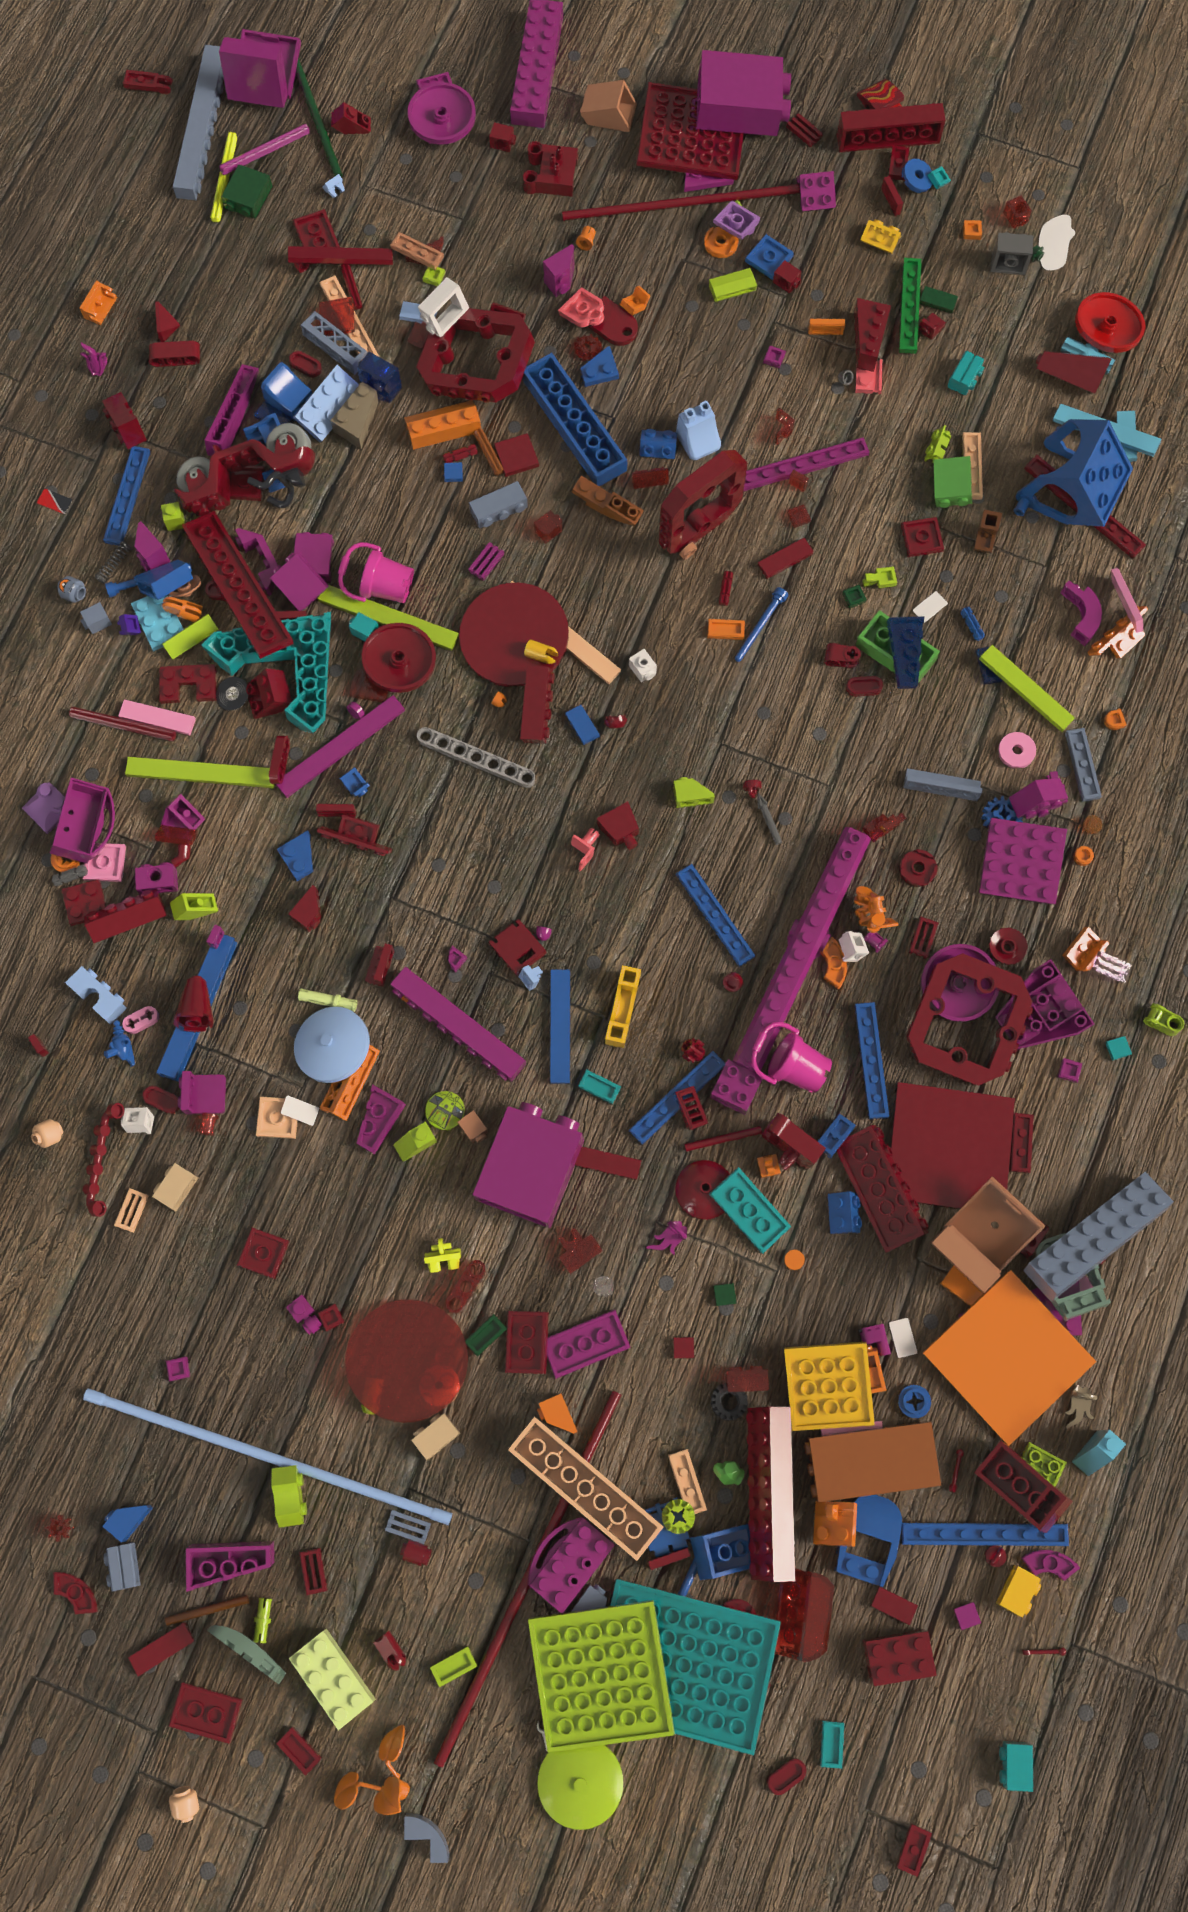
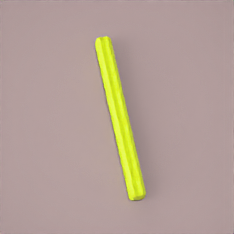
(223, 179)

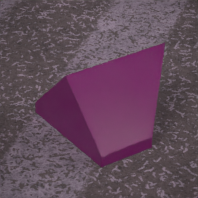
(181, 814)

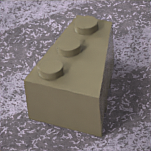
(356, 414)

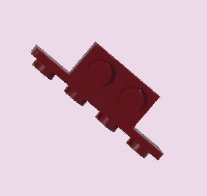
(357, 832)

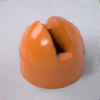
(499, 700)

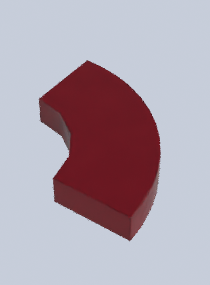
(76, 1591)

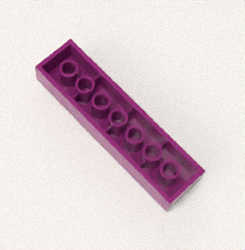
(537, 63)

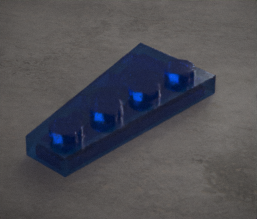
(906, 648)

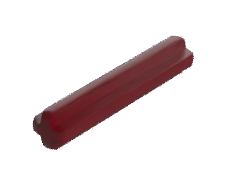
(351, 285)

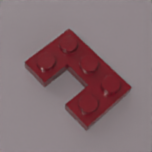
(175, 676)

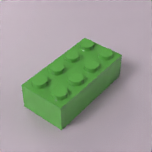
(876, 643)

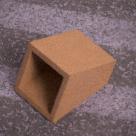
(609, 105)

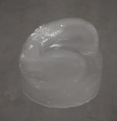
(603, 1286)

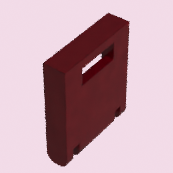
(514, 943)

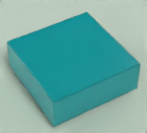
(939, 177)
(1118, 1048)

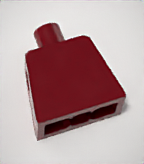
(620, 826)

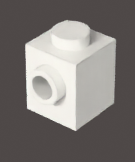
(643, 665)

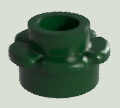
(1037, 253)

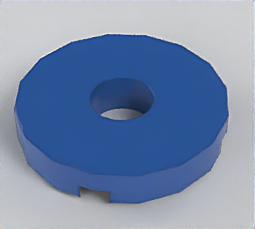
(912, 182)

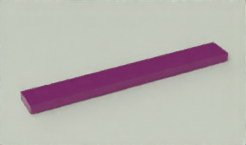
(806, 463)
(340, 746)

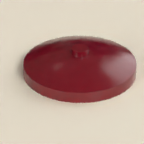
(398, 657)

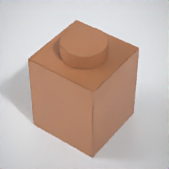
(473, 1127)

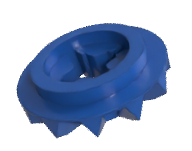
(921, 1408)

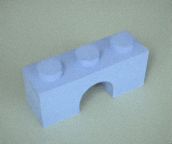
(108, 1005)

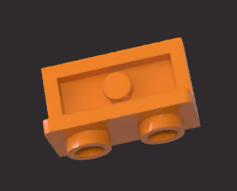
(1084, 950)

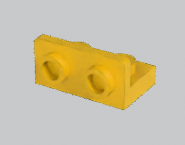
(881, 236)

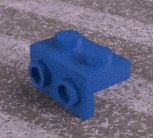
(658, 444)
(844, 1212)

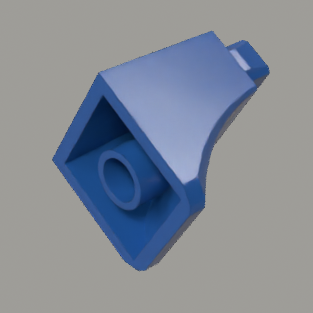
(285, 390)

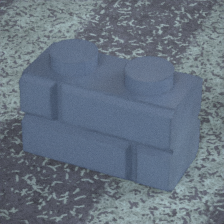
(122, 1567)

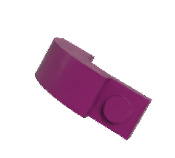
(1089, 608)

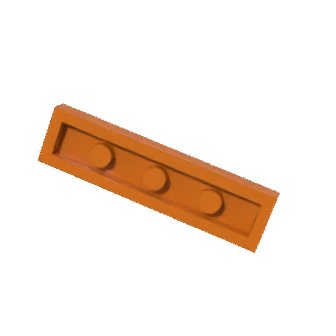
(347, 1094)

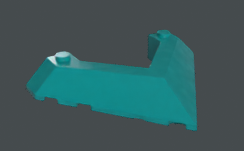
(311, 659)

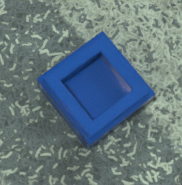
(453, 472)

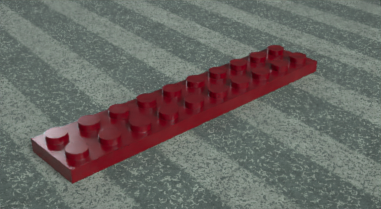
(237, 585)

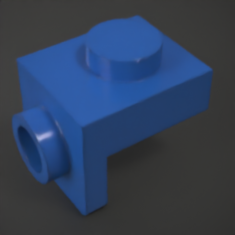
(354, 782)

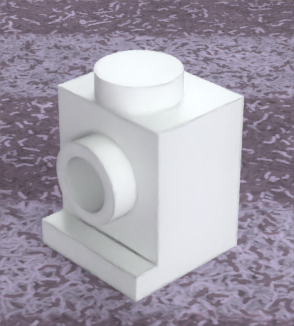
(853, 946)
(137, 1120)

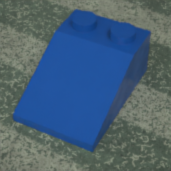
(722, 1552)

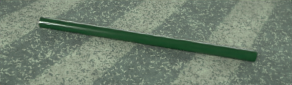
(317, 120)

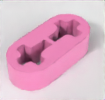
(138, 1016)

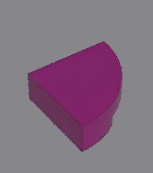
(456, 958)

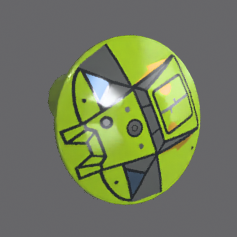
(445, 1110)

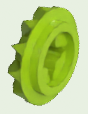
(668, 1518)

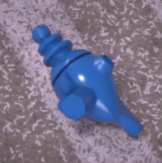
(120, 1045)

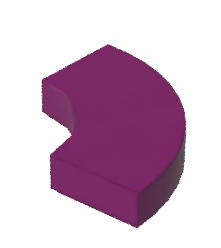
(1050, 1561)

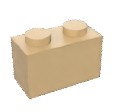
(174, 1186)
(435, 1436)

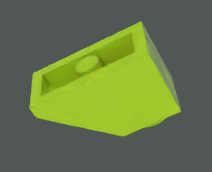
(691, 793)
(193, 905)
(415, 1141)

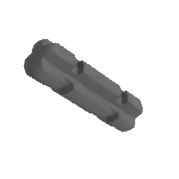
(69, 875)

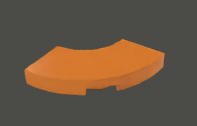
(836, 967)

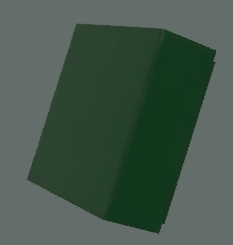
(854, 596)
(725, 1294)

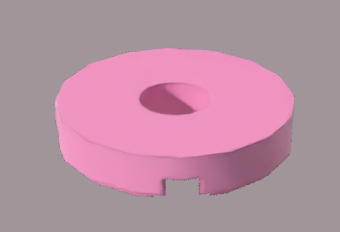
(1019, 740)

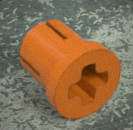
(586, 239)

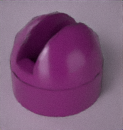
(543, 933)

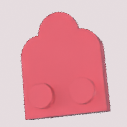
(583, 309)

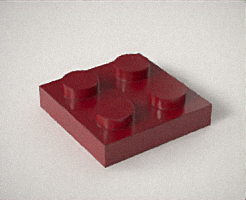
(83, 899)

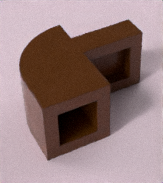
(987, 531)

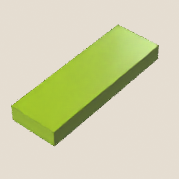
(190, 636)

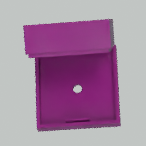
(259, 67)

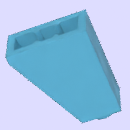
(1098, 1451)

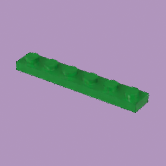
(910, 305)

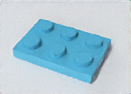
(155, 621)

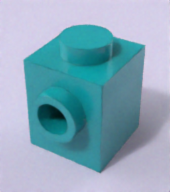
(362, 626)

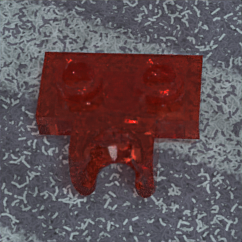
(578, 1251)

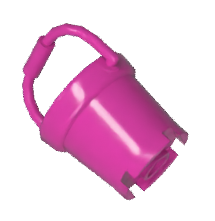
(380, 576)
(793, 1061)

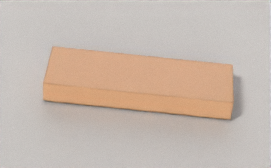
(687, 1480)

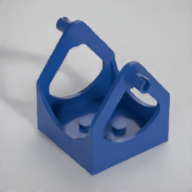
(1091, 476)

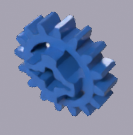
(1004, 808)

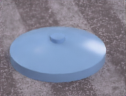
(331, 1044)

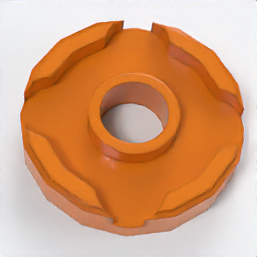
(716, 249)

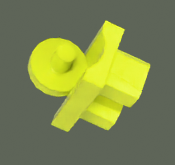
(433, 1259)

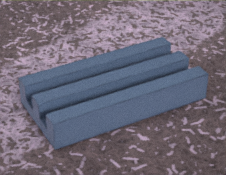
(391, 1521)

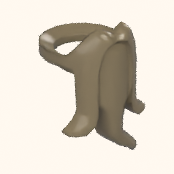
(1081, 1402)

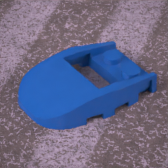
(878, 1519)

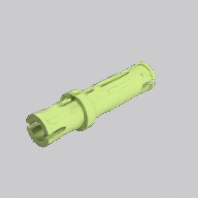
(326, 999)

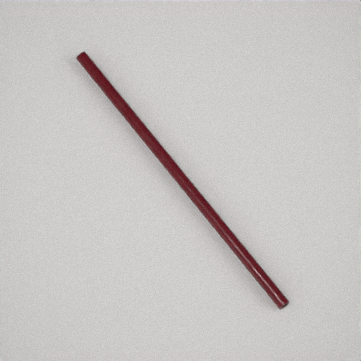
(680, 202)

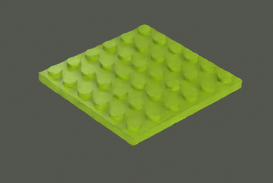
(601, 1676)

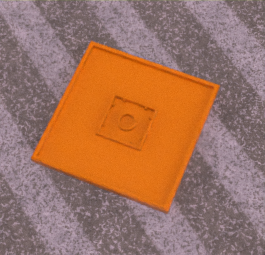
(1009, 1357)

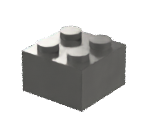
(1012, 253)

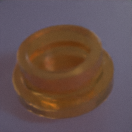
(1092, 824)

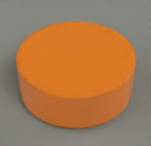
(1083, 855)
(794, 1260)

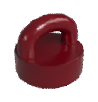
(752, 787)
(732, 981)
(995, 1556)

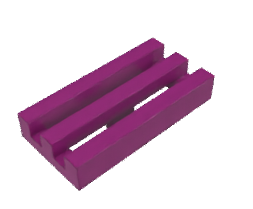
(494, 549)

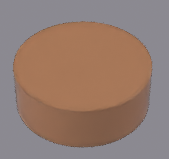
(688, 551)

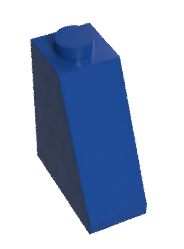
(164, 579)

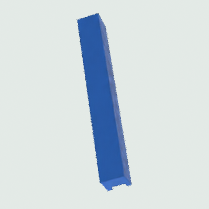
(182, 1041)

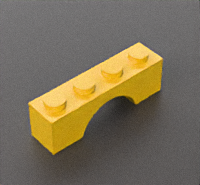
(623, 1006)

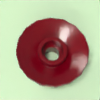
(1011, 938)

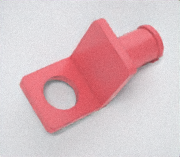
(584, 846)

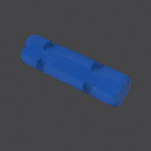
(972, 623)

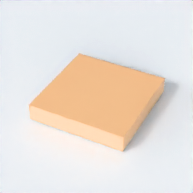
(271, 1121)

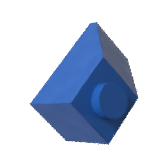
(125, 1521)

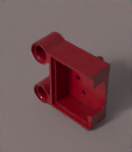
(556, 169)
(793, 1142)

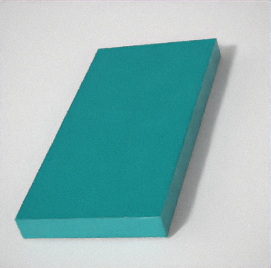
(750, 1210)

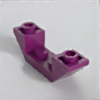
(250, 541)

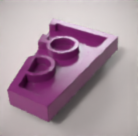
(379, 1118)

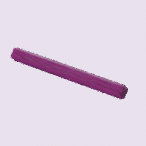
(264, 149)

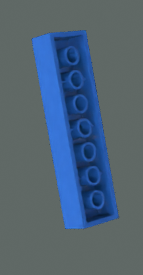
(574, 420)

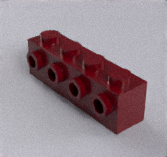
(536, 704)
(124, 915)

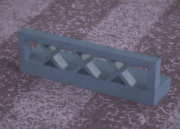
(328, 346)
(942, 784)

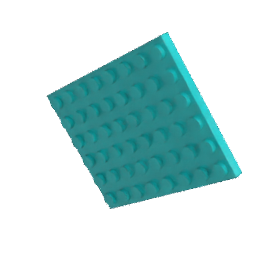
(713, 1665)

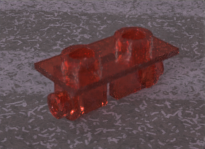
(651, 478)

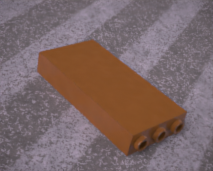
(872, 1461)

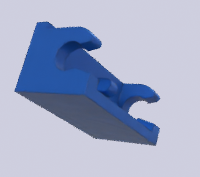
(836, 1135)

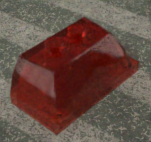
(804, 1616)

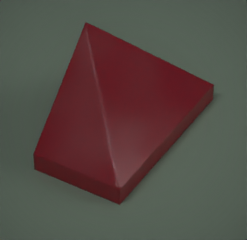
(165, 322)

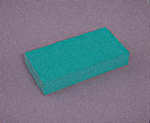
(599, 1086)
(832, 1744)

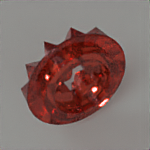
(582, 351)

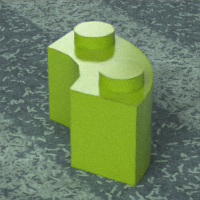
(288, 1496)

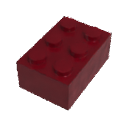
(899, 1657)

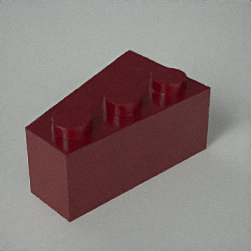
(123, 420)

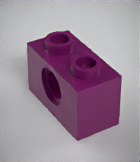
(167, 882)

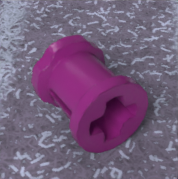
(875, 941)

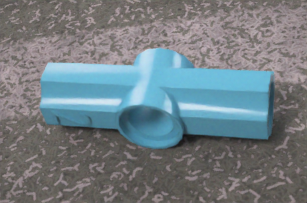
(1075, 347)

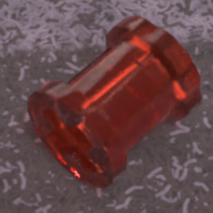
(207, 1124)

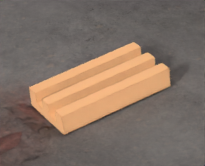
(138, 1213)

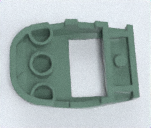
(1082, 1301)
(253, 1653)

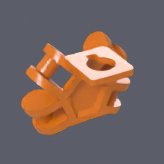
(872, 903)

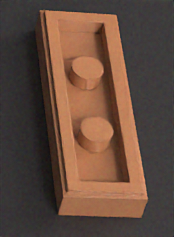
(417, 250)

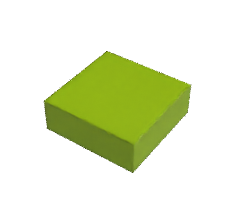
(433, 276)

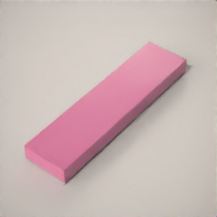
(1127, 600)
(157, 717)

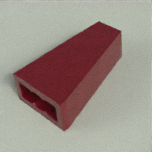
(1077, 369)

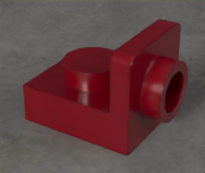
(931, 325)

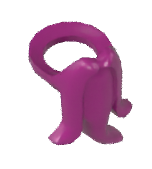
(95, 364)
(673, 1236)

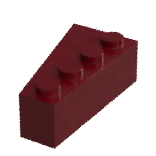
(869, 331)

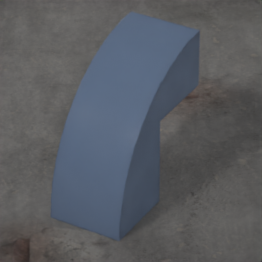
(421, 1828)

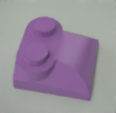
(737, 220)
(45, 806)

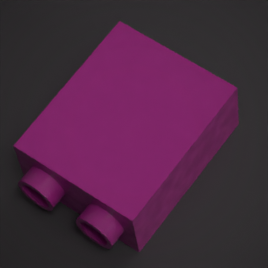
(742, 93)
(529, 1164)

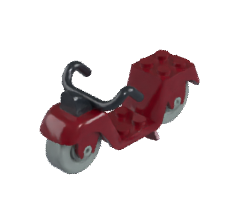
(207, 483)

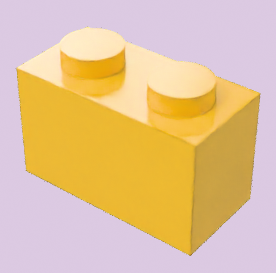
(1019, 1591)

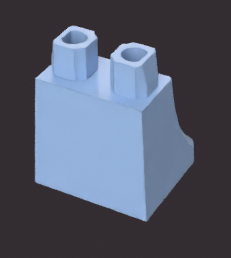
(698, 431)

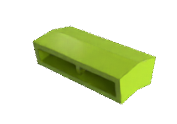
(732, 284)

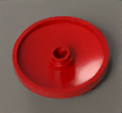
(1110, 322)

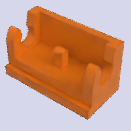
(98, 303)

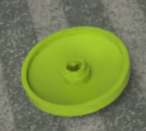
(580, 1786)

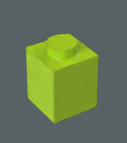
(173, 516)

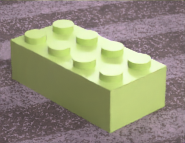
(332, 1679)

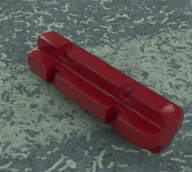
(460, 453)
(725, 588)

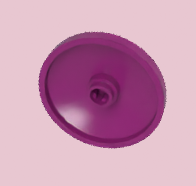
(441, 113)
(959, 995)

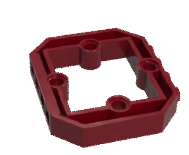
(512, 359)
(725, 470)
(1014, 1022)

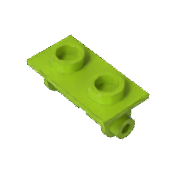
(939, 439)

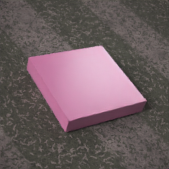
(107, 864)

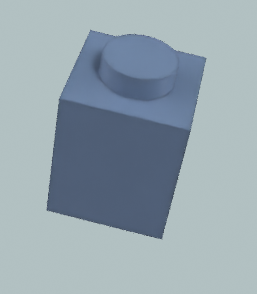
(95, 618)

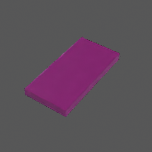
(586, 1344)

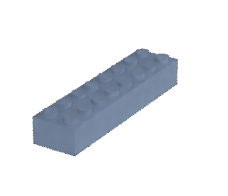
(1098, 1236)

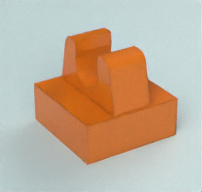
(768, 1166)

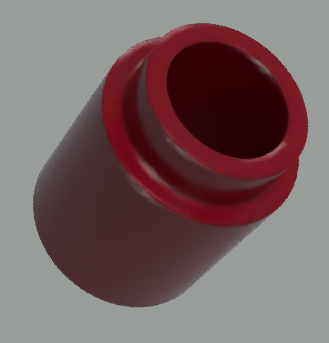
(415, 1553)

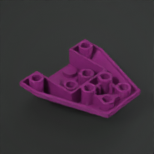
(1055, 1009)

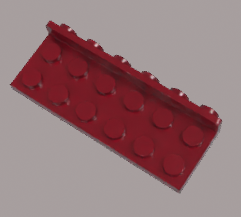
(881, 1188)

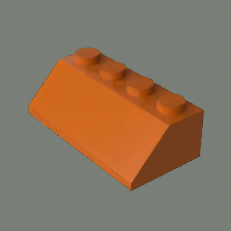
(442, 424)

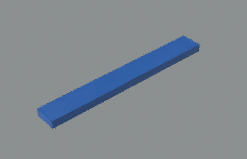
(982, 1534)

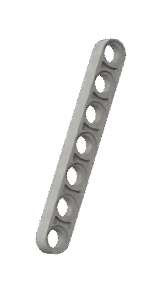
(482, 764)

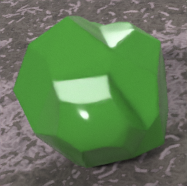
(729, 1472)

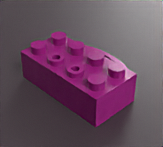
(84, 827)
(567, 1561)

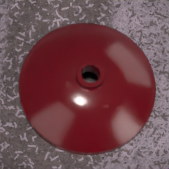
(690, 1193)

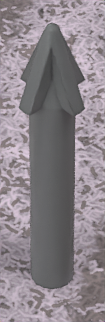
(762, 804)

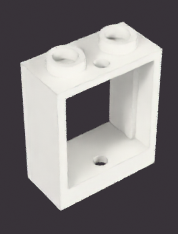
(444, 292)

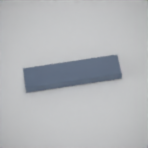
(1083, 764)

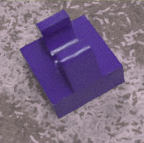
(129, 624)

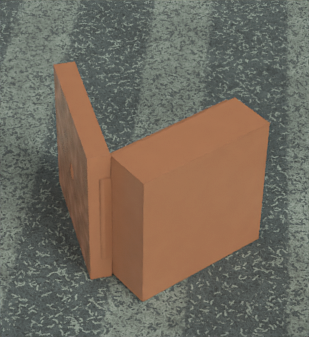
(975, 1245)

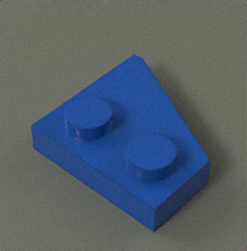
(298, 855)

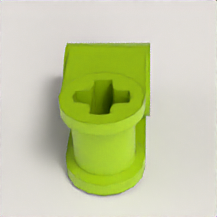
(1162, 1020)

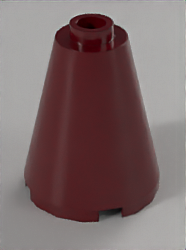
(194, 1007)

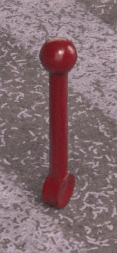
(953, 1487)
(1061, 1651)

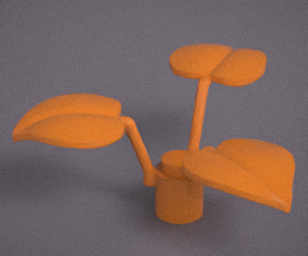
(394, 1789)

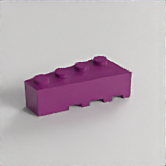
(224, 1561)

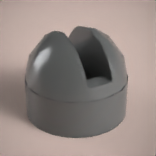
(845, 377)

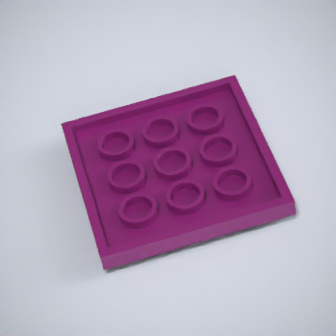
(1022, 861)

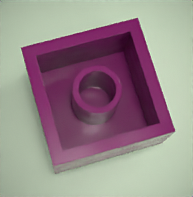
(1038, 798)

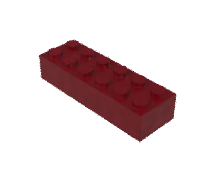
(890, 127)

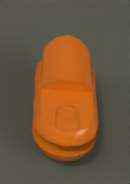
(182, 608)

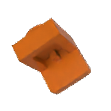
(636, 302)

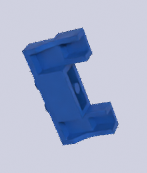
(260, 433)

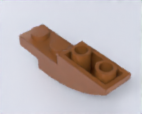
(607, 503)

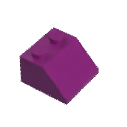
(559, 271)
(149, 549)

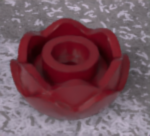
(615, 721)

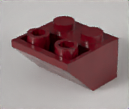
(268, 693)

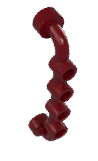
(99, 1208)

